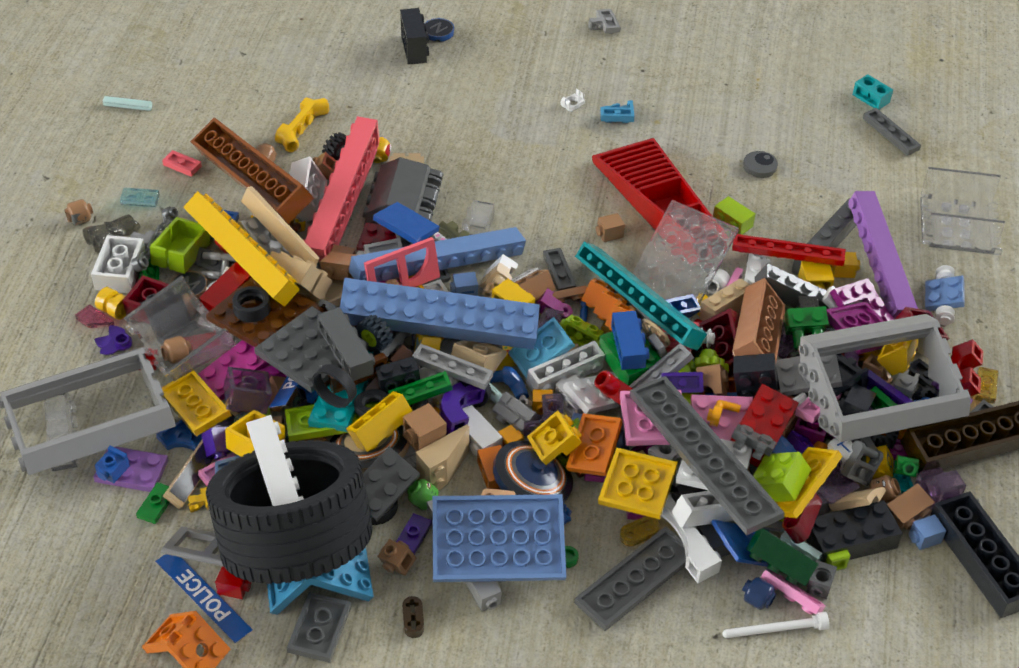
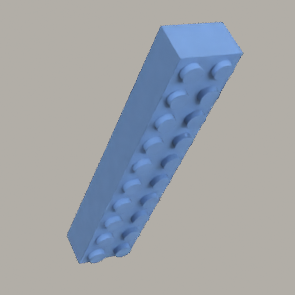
(442, 313)

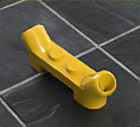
(288, 134)

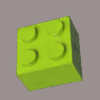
(782, 475)

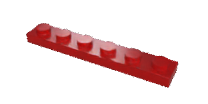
(789, 250)

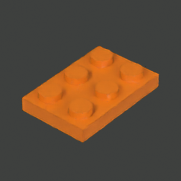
(597, 445)

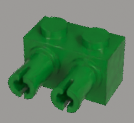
(805, 320)

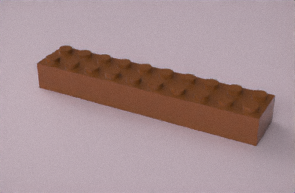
(252, 168)

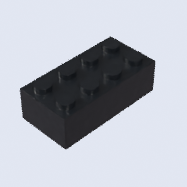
(858, 530)

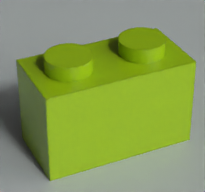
(734, 214)

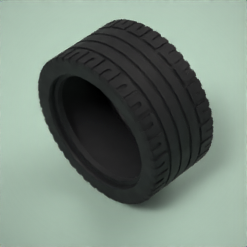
(293, 538)

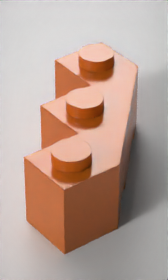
(604, 301)

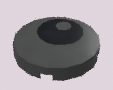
(760, 164)

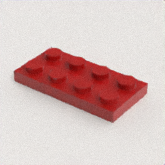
(768, 415)

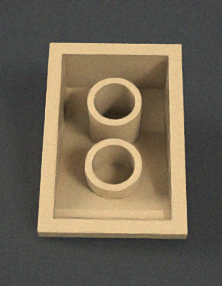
(443, 457)

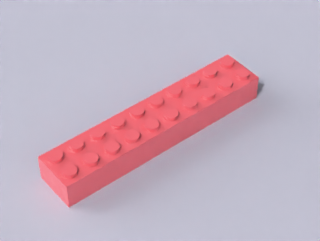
(343, 187)

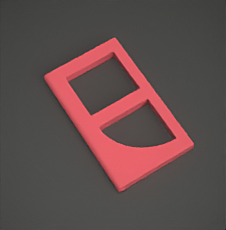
(427, 273)

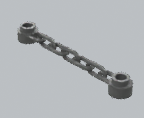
(141, 262)

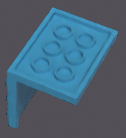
(348, 579)

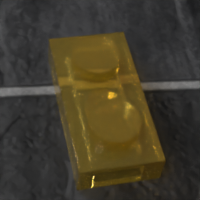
(989, 382)

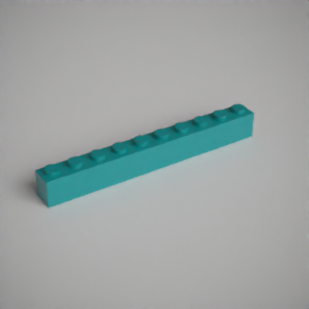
(641, 296)

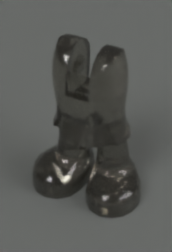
(121, 227)

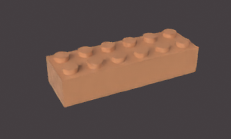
(759, 321)

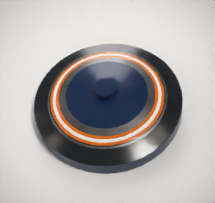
(522, 471)

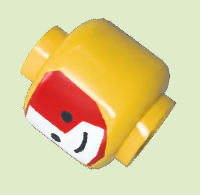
(383, 150)

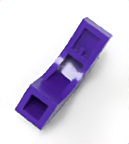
(454, 402)

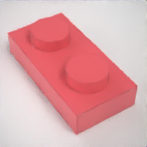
(182, 163)

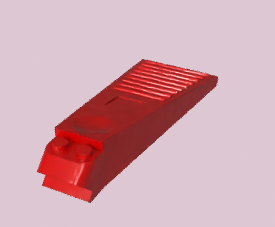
(647, 179)

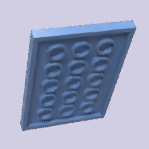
(498, 538)

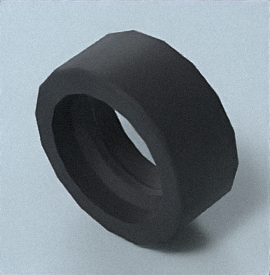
(248, 294)

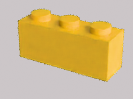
(379, 421)

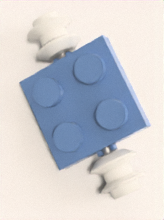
(945, 294)

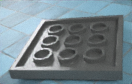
(299, 349)

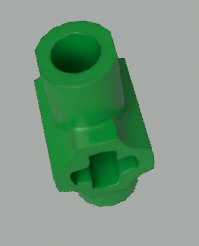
(906, 466)

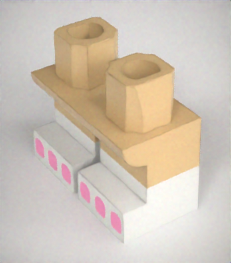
(496, 274)

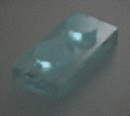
(139, 197)

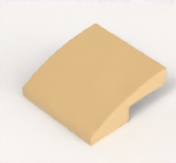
(858, 499)

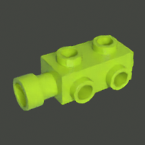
(581, 331)

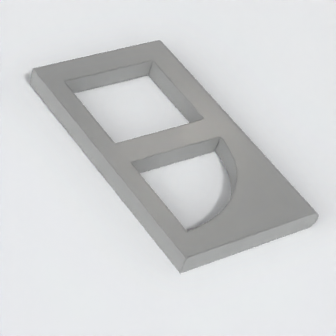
(208, 555)

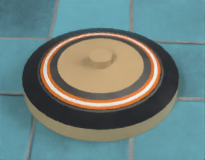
(395, 441)

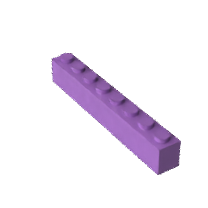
(881, 252)

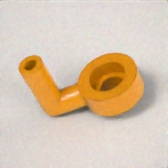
(715, 414)

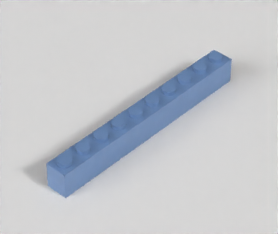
(450, 253)

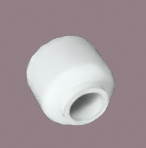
(719, 281)

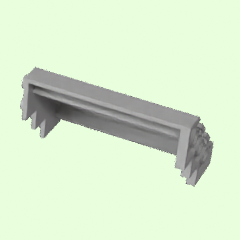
(952, 399)
(94, 438)

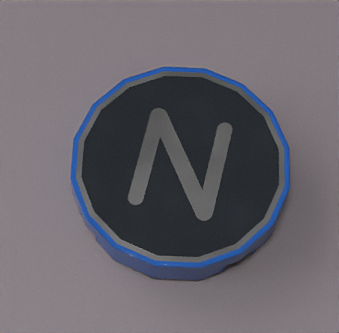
(439, 29)

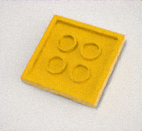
(638, 483)

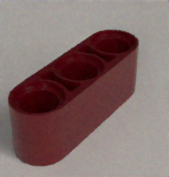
(800, 528)

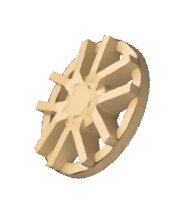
(650, 328)

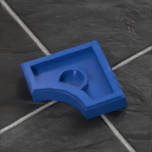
(179, 437)

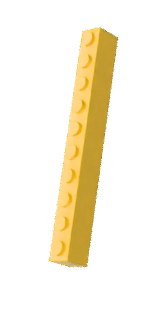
(241, 248)

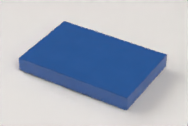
(406, 223)

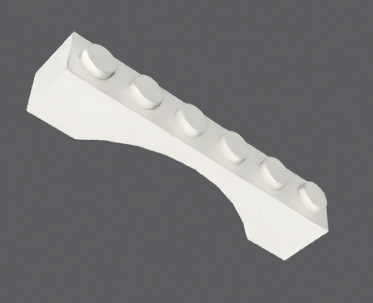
(700, 557)

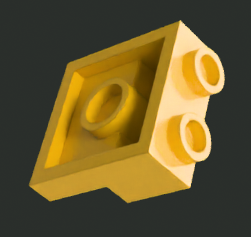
(554, 437)

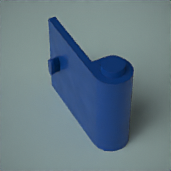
(736, 541)

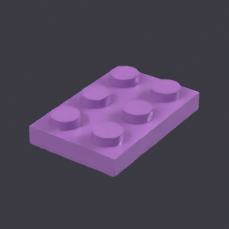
(143, 472)

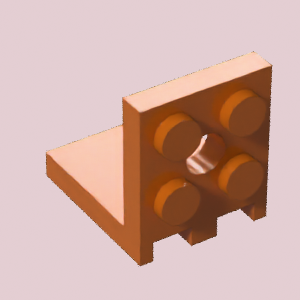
(180, 637)

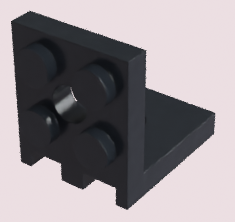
(850, 374)

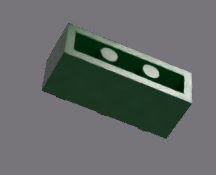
(781, 557)

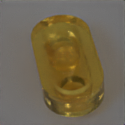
(638, 531)

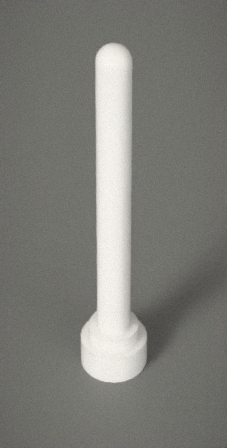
(819, 621)

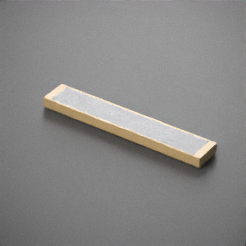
(188, 476)

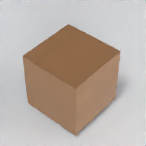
(423, 427)

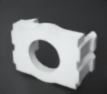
(579, 98)

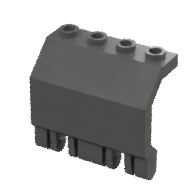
(407, 183)

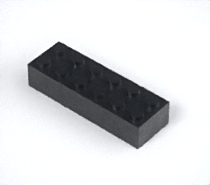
(981, 550)

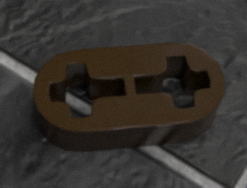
(417, 616)

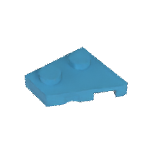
(618, 113)

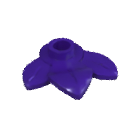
(116, 341)

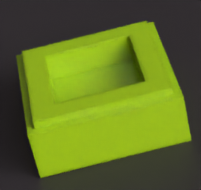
(838, 559)

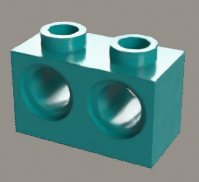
(872, 92)

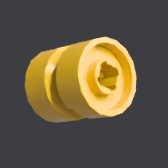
(110, 302)

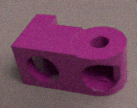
(548, 300)

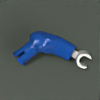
(514, 381)

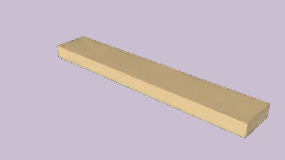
(277, 226)

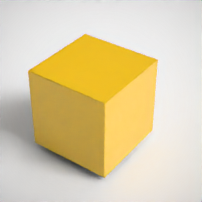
(816, 274)

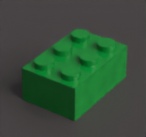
(628, 376)

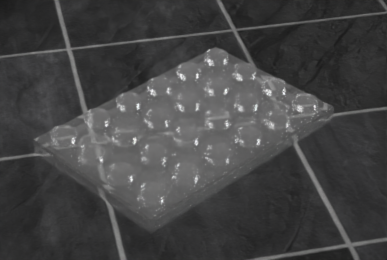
(684, 252)

